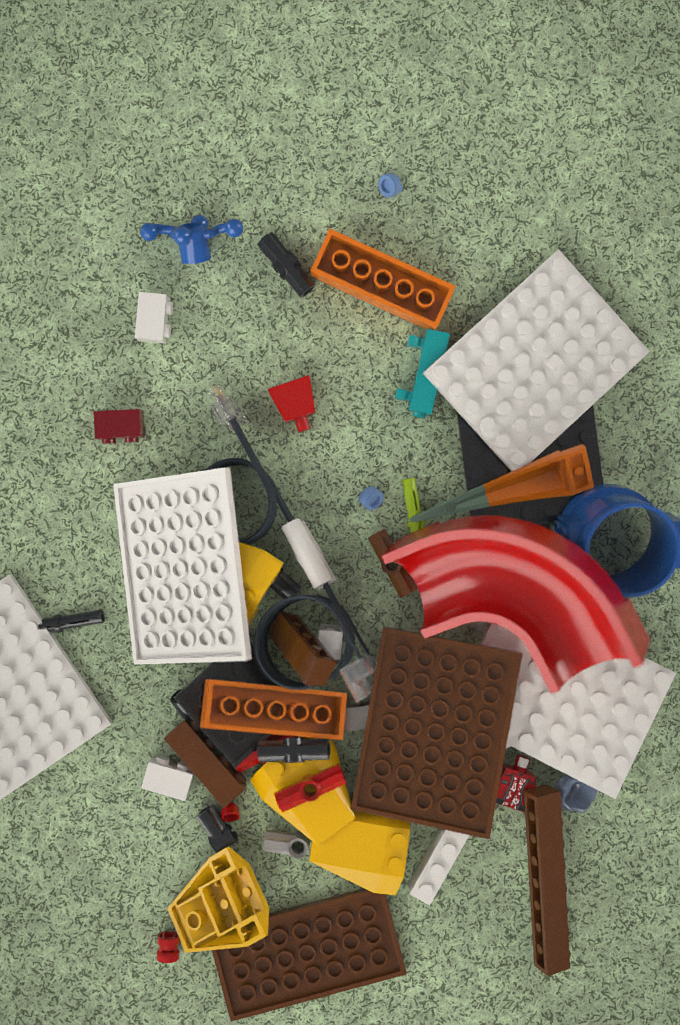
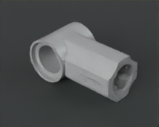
(283, 842)

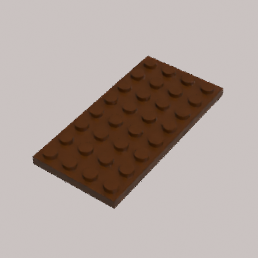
(312, 954)

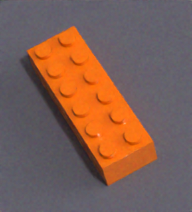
(382, 280)
(273, 710)

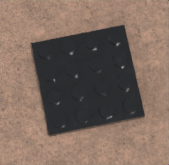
(232, 744)

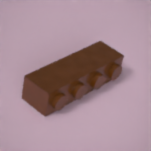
(302, 649)
(206, 762)

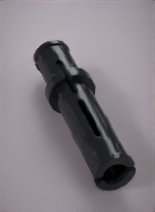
(76, 620)

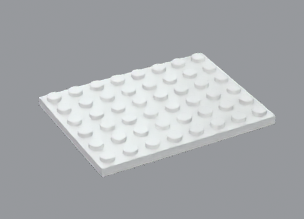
(536, 362)
(183, 568)
(42, 695)
(592, 722)

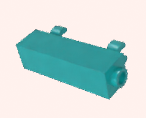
(423, 391)

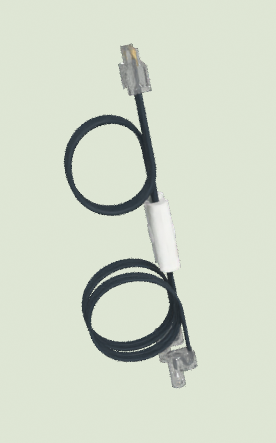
(309, 557)

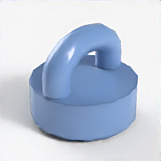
(390, 185)
(371, 498)

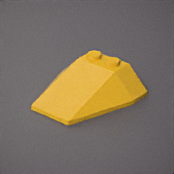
(258, 573)
(314, 819)
(367, 852)
(221, 906)

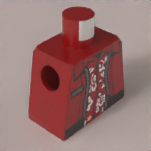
(514, 782)

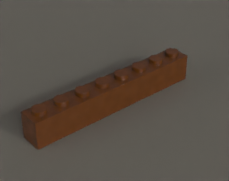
(547, 879)

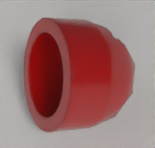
(230, 813)

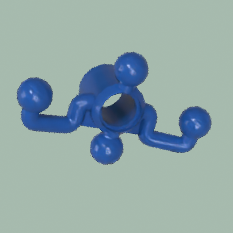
(193, 236)

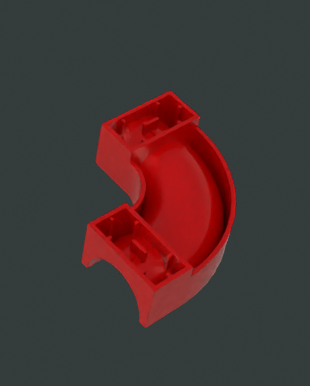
(525, 582)

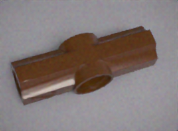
(399, 577)

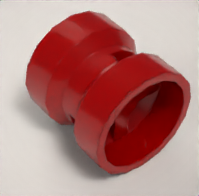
(168, 947)

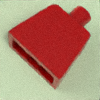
(295, 402)

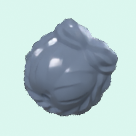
(575, 794)

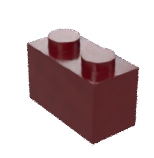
(119, 425)

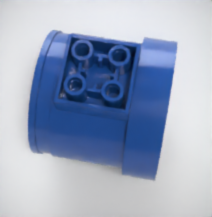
(663, 551)

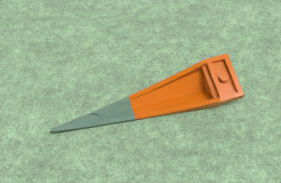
(548, 477)

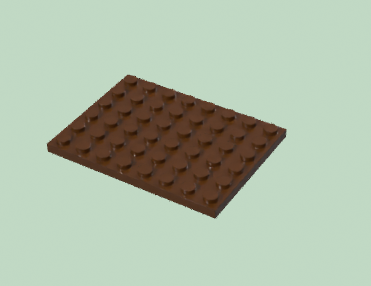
(436, 732)

